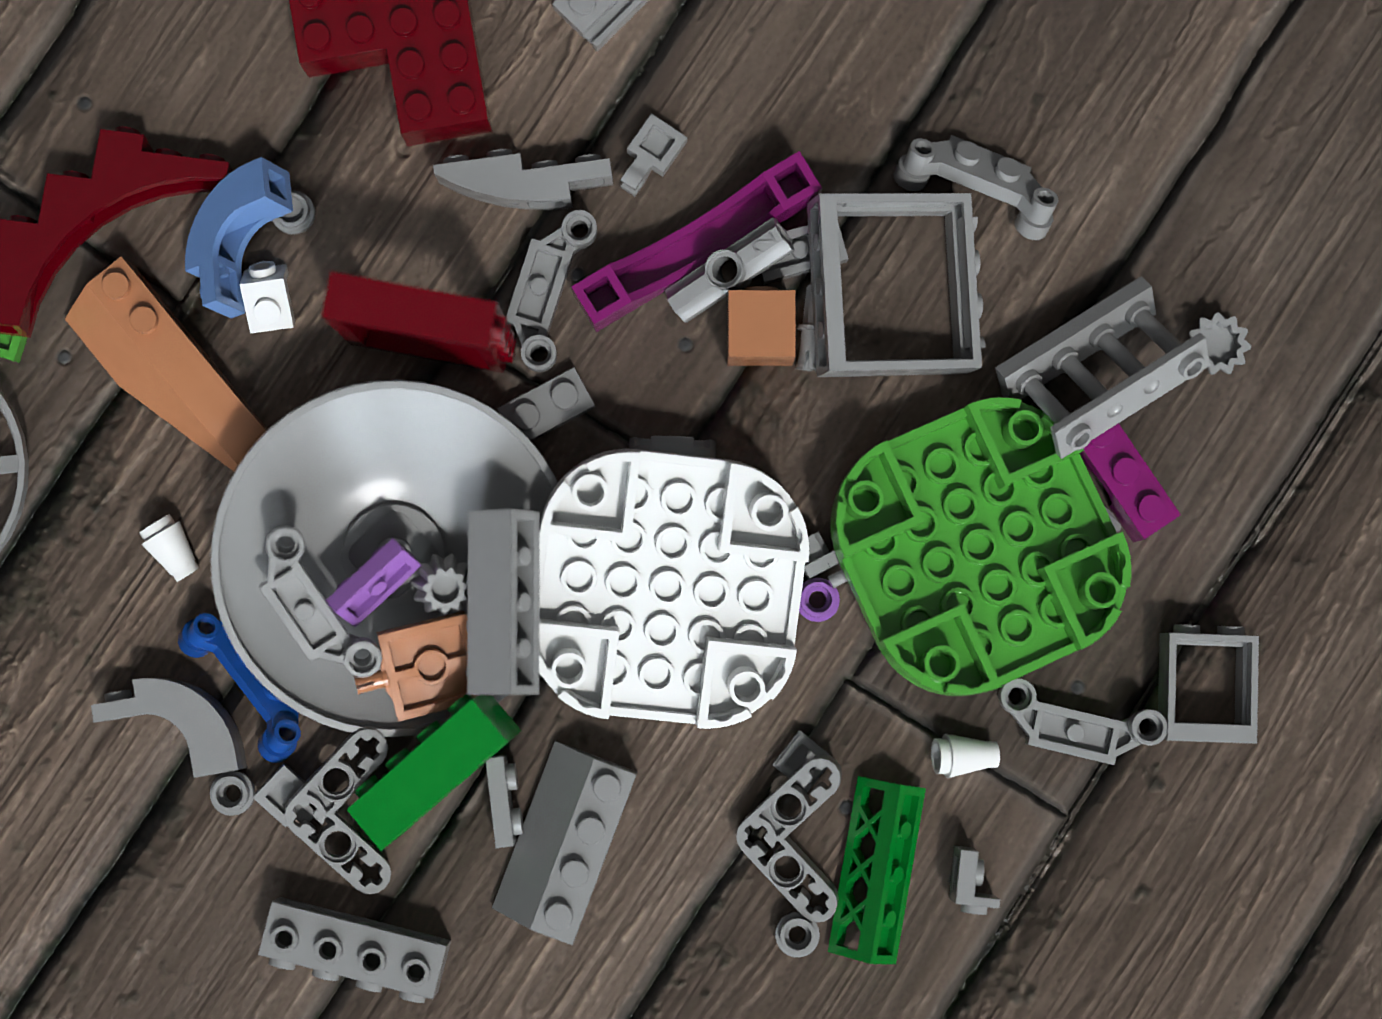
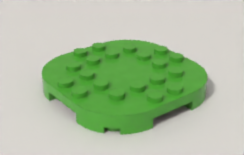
(978, 549)

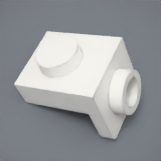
(267, 297)

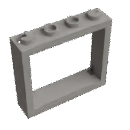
(827, 300)

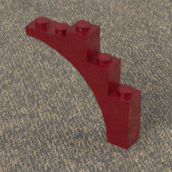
(76, 207)

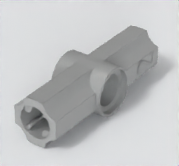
(752, 256)

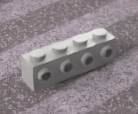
(503, 602)
(354, 948)

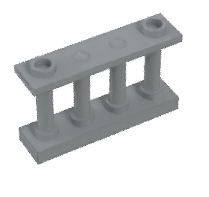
(1083, 336)

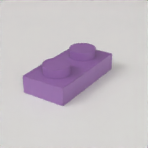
(373, 582)

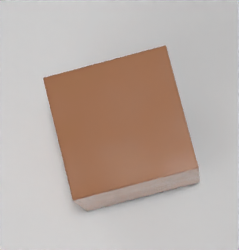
(761, 327)

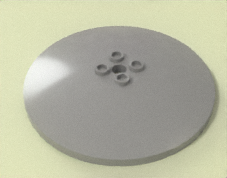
(350, 478)

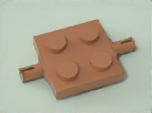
(422, 665)

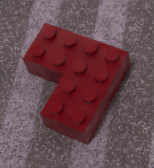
(428, 53)

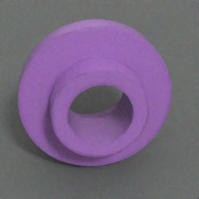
(831, 600)

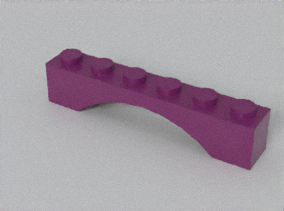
(647, 273)

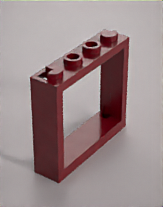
(419, 322)

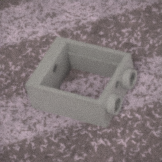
(1246, 685)

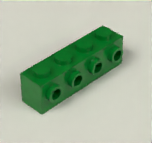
(433, 769)

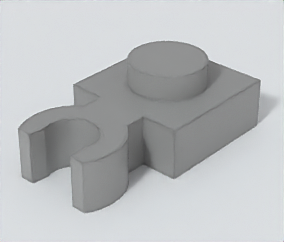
(278, 790)

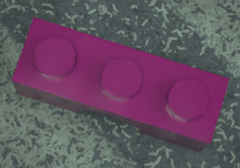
(1134, 491)

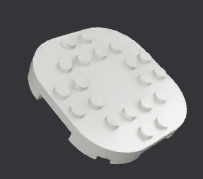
(669, 587)

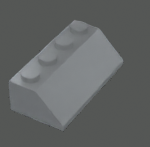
(564, 842)

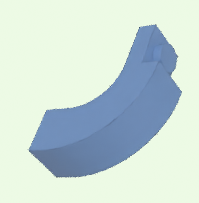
(225, 226)

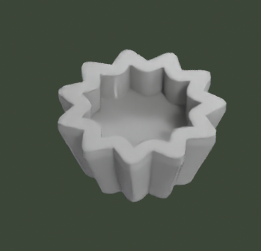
(1224, 342)
(442, 584)

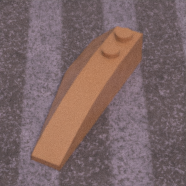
(162, 363)

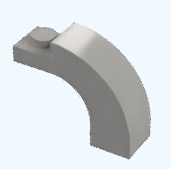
(202, 719)

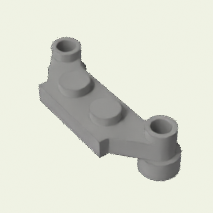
(983, 172)
(542, 285)
(306, 609)
(1078, 731)

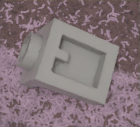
(965, 875)

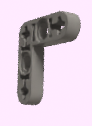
(327, 804)
(779, 828)

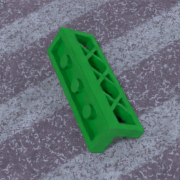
(885, 872)

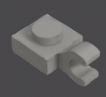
(653, 149)

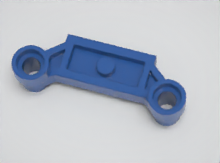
(280, 718)

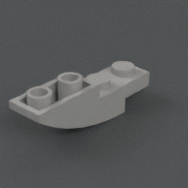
(505, 183)

